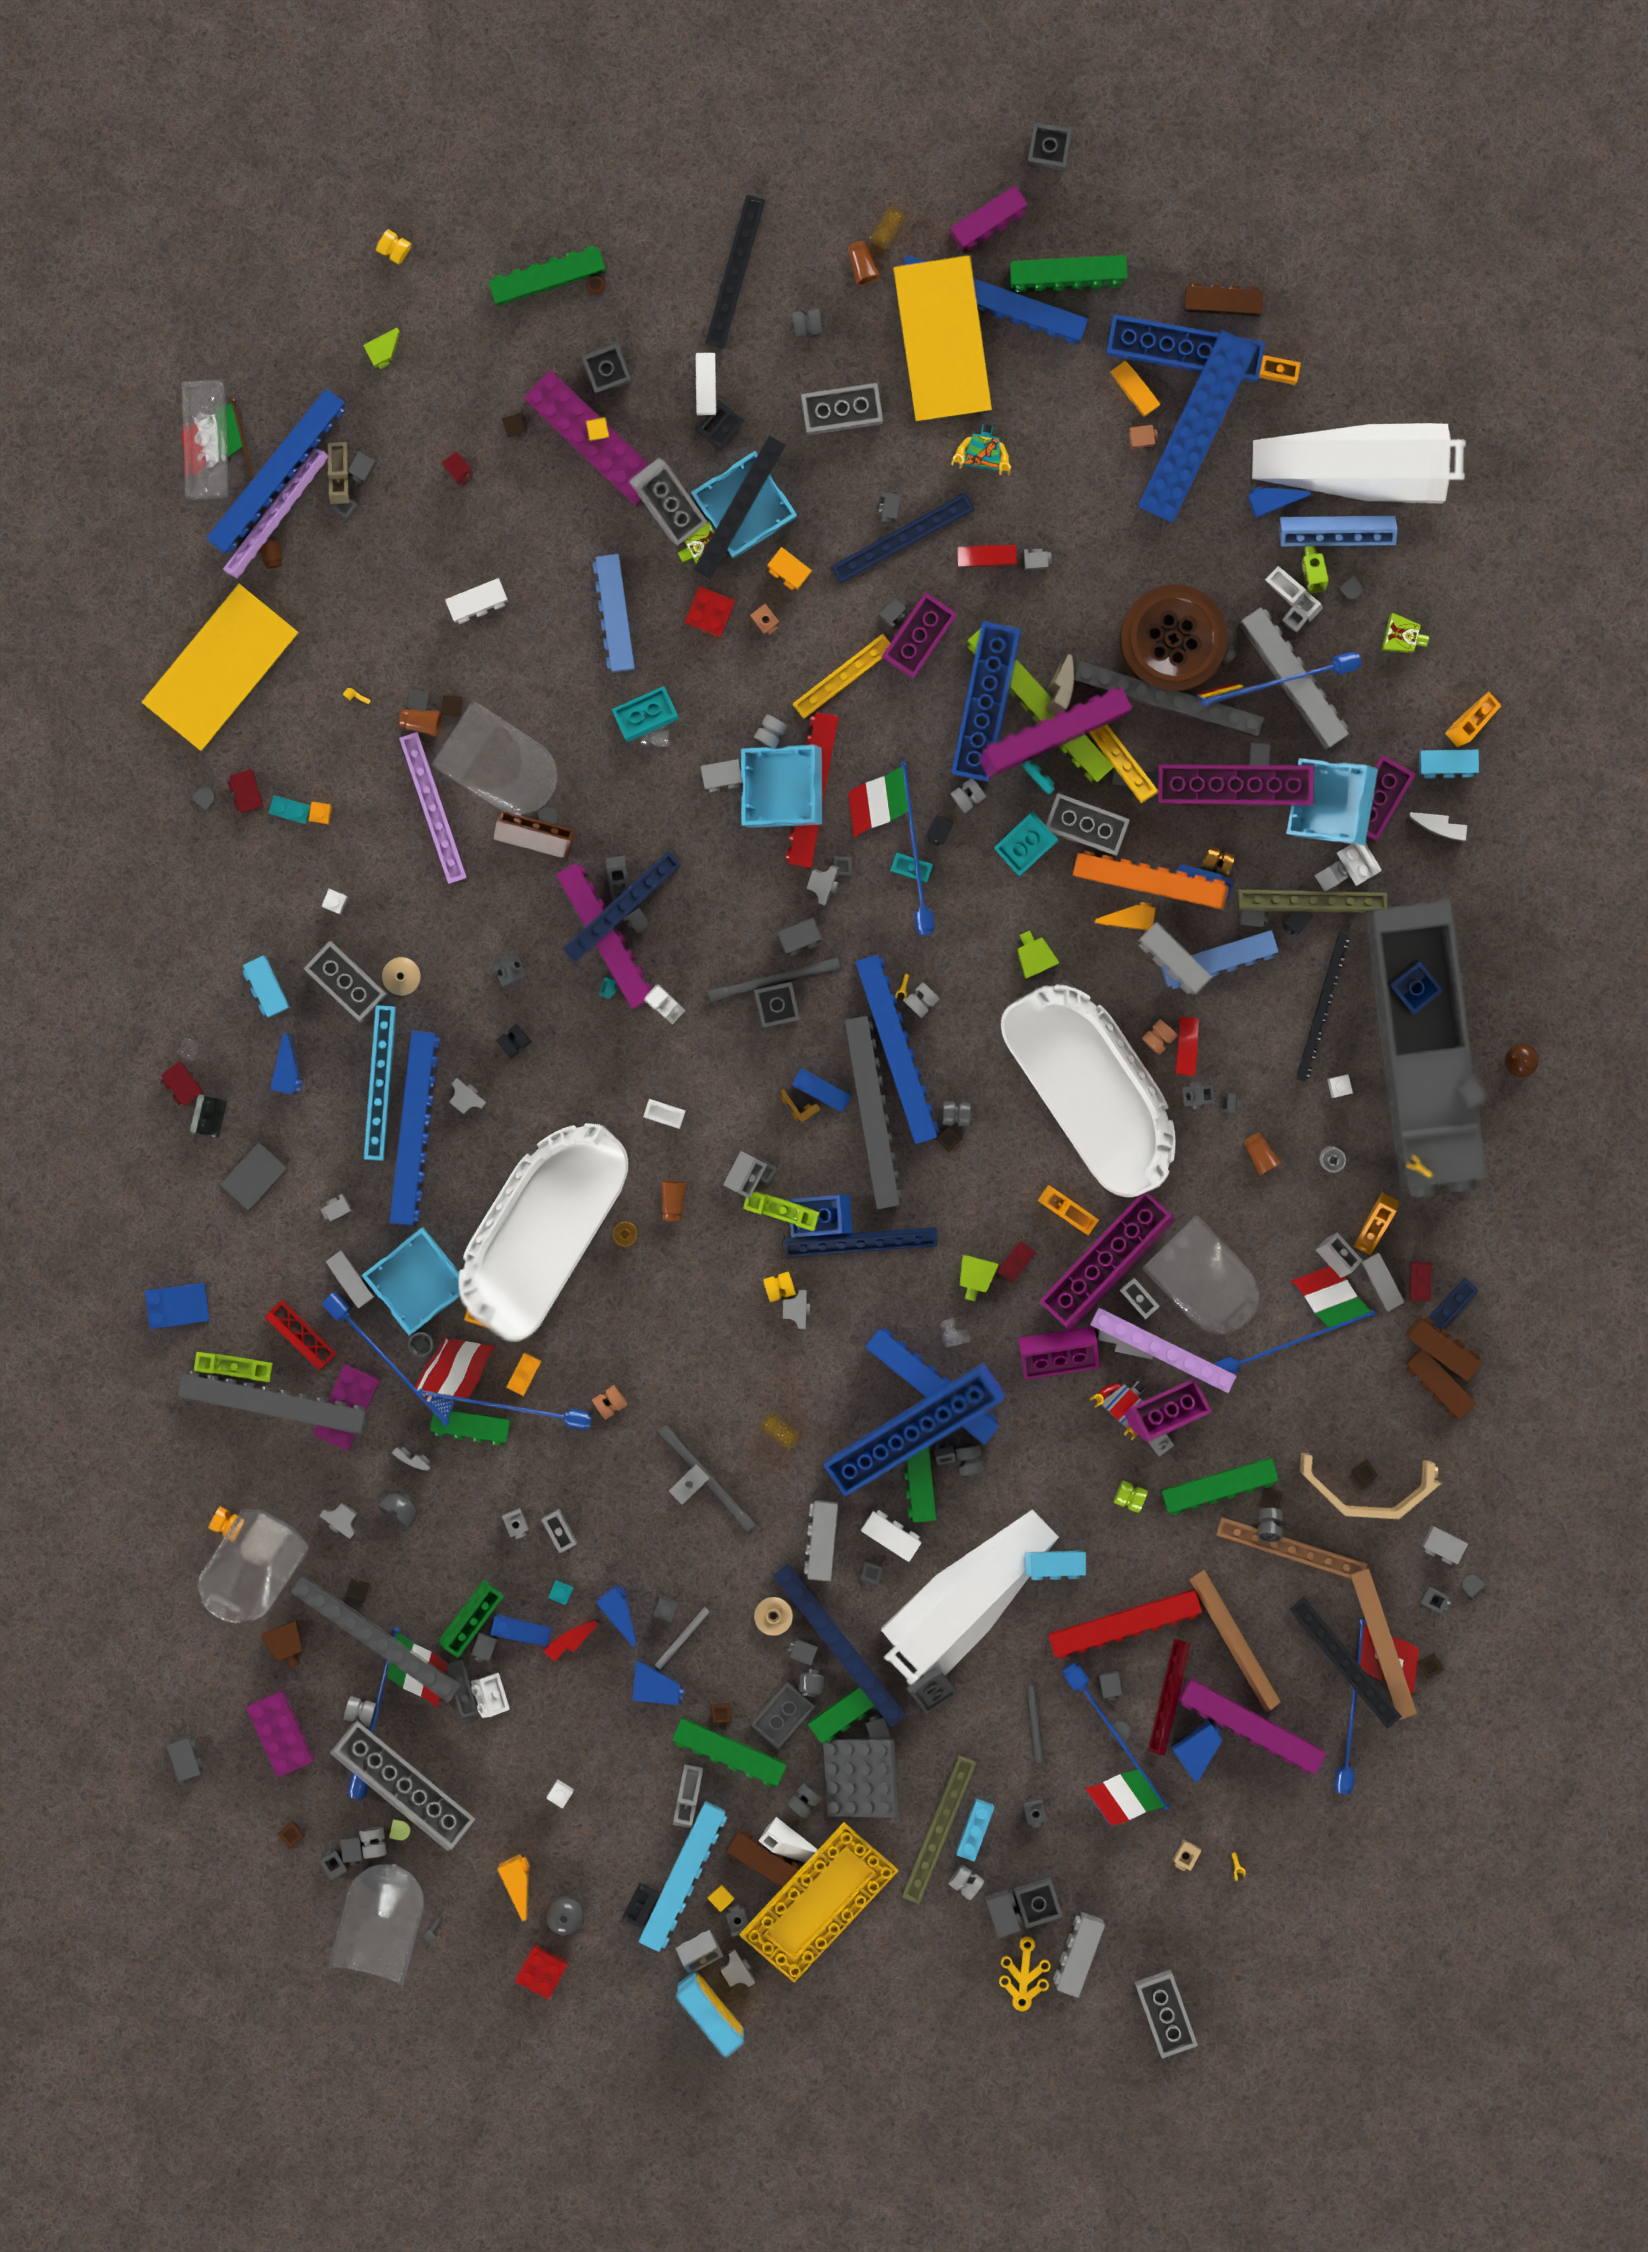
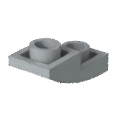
(420, 1462)

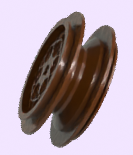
(1182, 605)

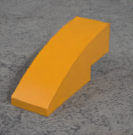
(1135, 388)
(1068, 1210)

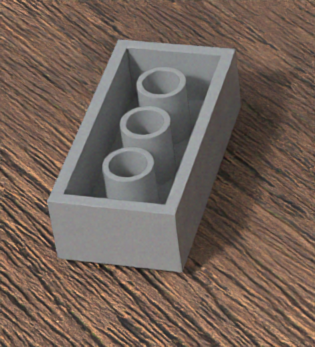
(842, 409)
(668, 501)
(1087, 824)
(1174, 959)
(345, 981)
(822, 1540)
(1079, 1954)
(1166, 2013)

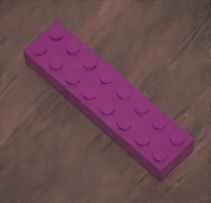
(568, 416)
(1056, 732)
(1236, 785)
(611, 945)
(1107, 1260)
(1252, 1725)

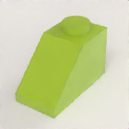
(383, 348)

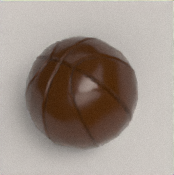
(1521, 1060)

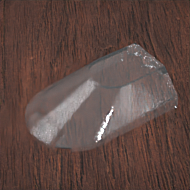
(250, 1566)
(379, 1923)

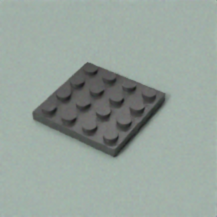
(860, 1778)

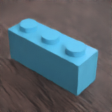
(1448, 763)
(265, 986)
(1055, 1564)
(974, 1829)

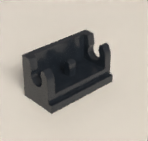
(640, 1905)

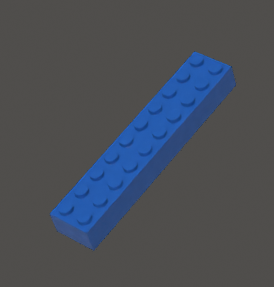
(1197, 426)
(413, 1128)
(914, 1429)

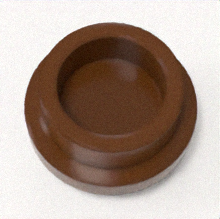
(596, 285)

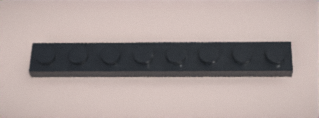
(735, 271)
(739, 507)
(1325, 998)
(1345, 1662)

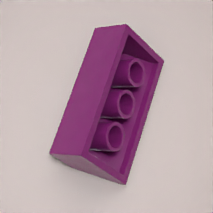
(1059, 1353)
(1168, 1411)

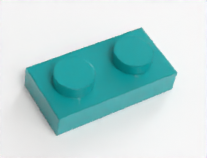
(289, 809)
(905, 866)

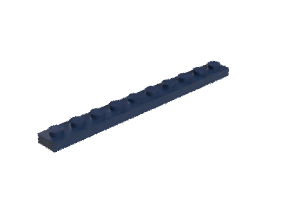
(839, 1645)

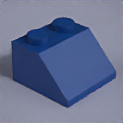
(1415, 986)

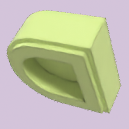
(400, 1829)

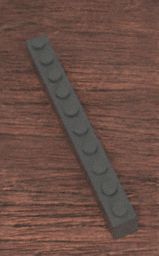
(1169, 700)
(872, 1112)
(274, 1403)
(376, 1638)

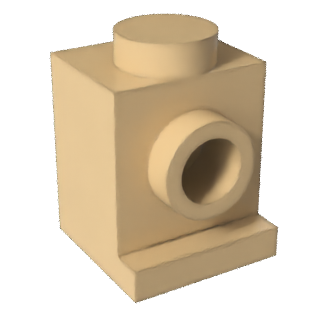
(1188, 1863)

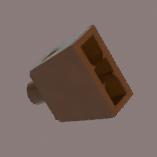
(285, 1642)

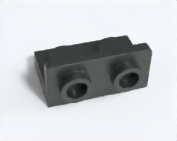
(208, 1116)

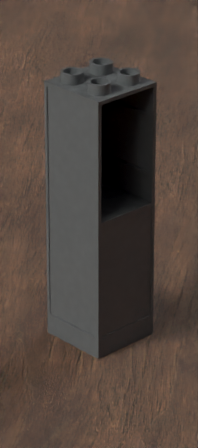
(1425, 1051)

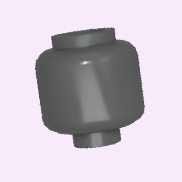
(811, 1683)

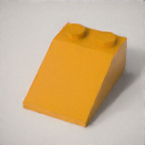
(516, 1878)

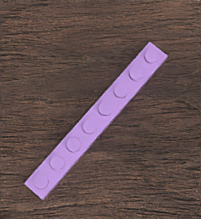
(275, 513)
(432, 807)
(1163, 1350)

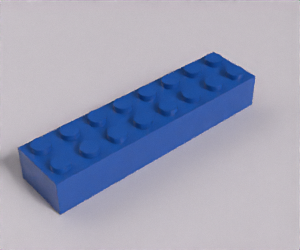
(1169, 345)
(986, 697)
(923, 1377)

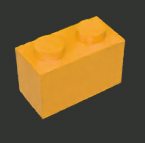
(1279, 370)
(789, 569)
(524, 1374)

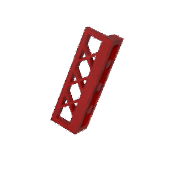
(295, 1340)

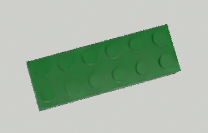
(1067, 273)

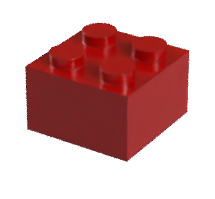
(710, 612)
(541, 1971)

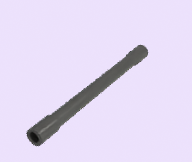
(724, 992)
(741, 1516)

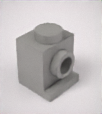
(1036, 559)
(1294, 619)
(336, 1208)
(517, 1516)

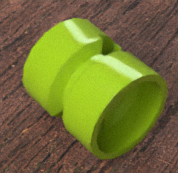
(1130, 1496)

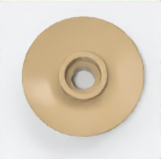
(411, 976)
(773, 1626)

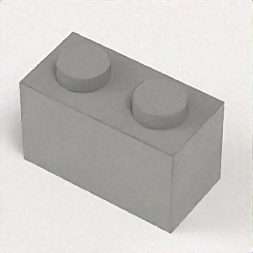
(721, 775)
(745, 1174)
(1339, 1255)
(1139, 1298)
(559, 1531)
(1444, 1545)
(699, 1952)

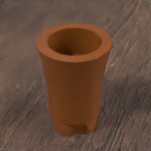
(862, 263)
(421, 721)
(1261, 1153)
(673, 1199)

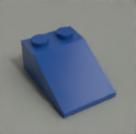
(286, 1072)
(833, 1216)
(177, 1305)
(617, 1609)

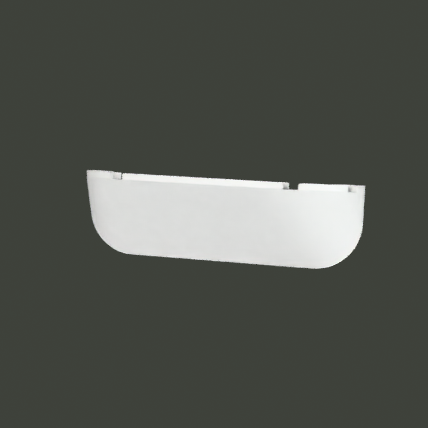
(1093, 1087)
(541, 1228)

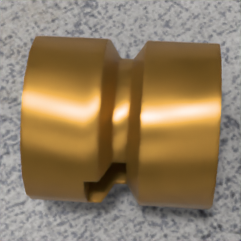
(1211, 860)
(625, 1233)

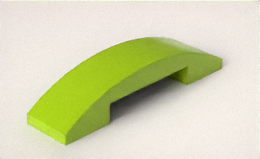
(782, 1210)
(233, 1366)

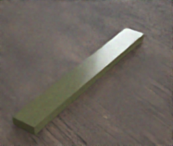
(1310, 901)
(939, 1829)

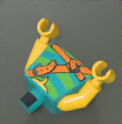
(983, 452)

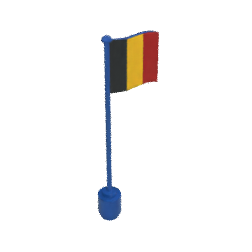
(1341, 664)

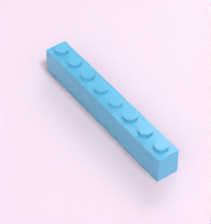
(380, 1082)
(682, 1875)

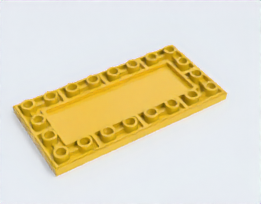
(942, 338)
(220, 667)
(819, 1902)

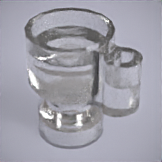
(659, 737)
(951, 1335)

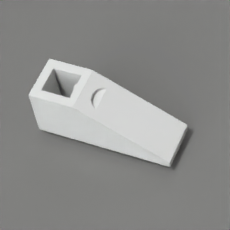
(786, 1842)

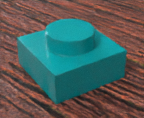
(608, 988)
(560, 1592)

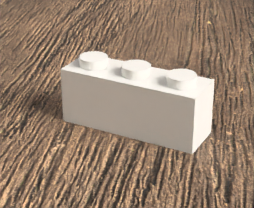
(477, 601)
(891, 1535)

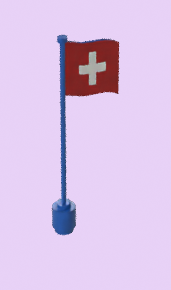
(1369, 1662)

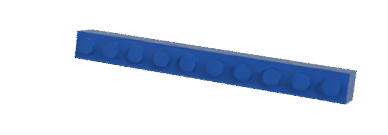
(1025, 310)
(276, 471)
(896, 1049)

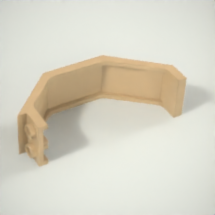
(1428, 1484)

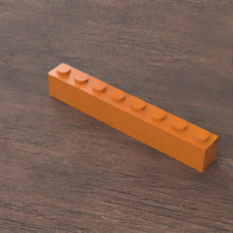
(1151, 881)

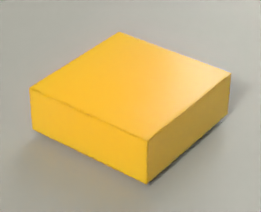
(597, 429)
(720, 1898)

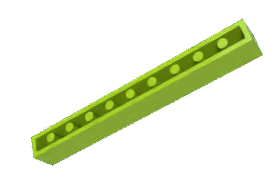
(1036, 699)

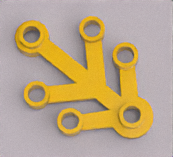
(1024, 1977)

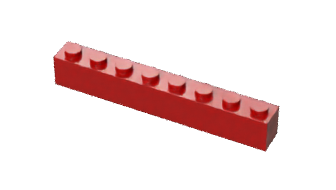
(805, 836)
(1124, 1623)

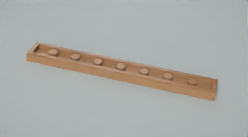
(1290, 1549)
(1235, 1640)
(1383, 1643)

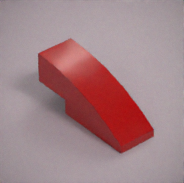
(987, 556)
(1187, 1046)
(570, 1639)

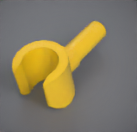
(350, 693)
(903, 987)
(1419, 1167)
(1238, 1869)

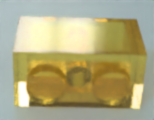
(887, 228)
(779, 1430)

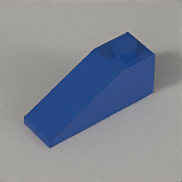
(1271, 499)
(821, 1090)
(520, 1630)

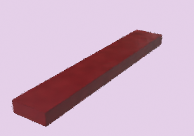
(1169, 1697)

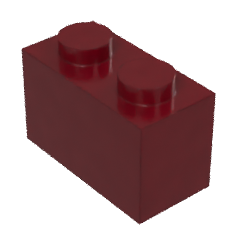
(458, 468)
(245, 791)
(181, 1083)
(1016, 1261)
(1420, 1281)

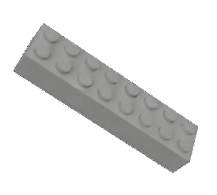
(1301, 691)
(402, 1786)

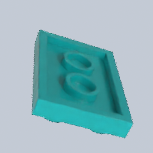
(645, 714)
(1034, 770)
(1026, 844)

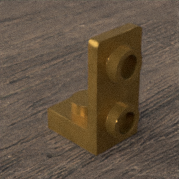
(808, 1110)

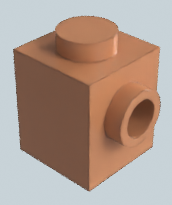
(765, 620)

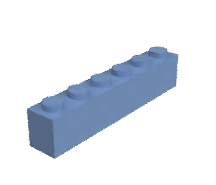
(1338, 531)
(615, 613)
(1232, 955)

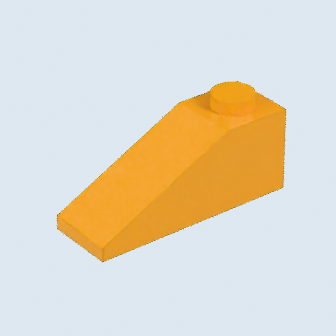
(1473, 720)
(1134, 917)
(1376, 1223)

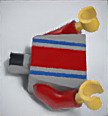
(1118, 1399)

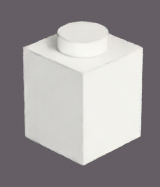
(335, 901)
(1340, 1086)
(560, 1793)

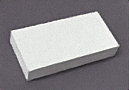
(664, 1113)

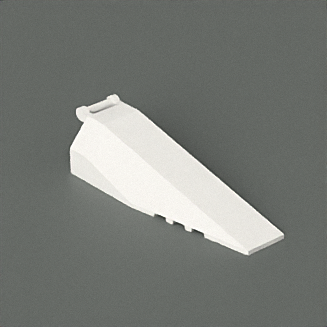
(1364, 462)
(964, 1599)

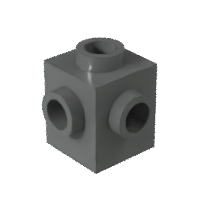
(509, 970)
(1198, 1095)

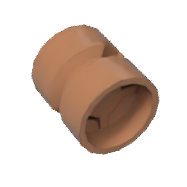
(1159, 1036)
(615, 1398)

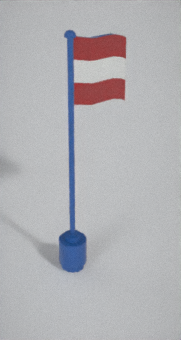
(460, 1371)

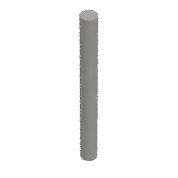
(682, 1638)

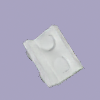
(1359, 862)
(490, 1695)

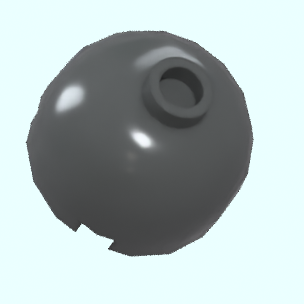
(399, 1509)
(564, 1916)

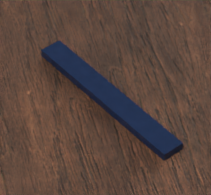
(902, 538)
(621, 907)
(860, 1242)

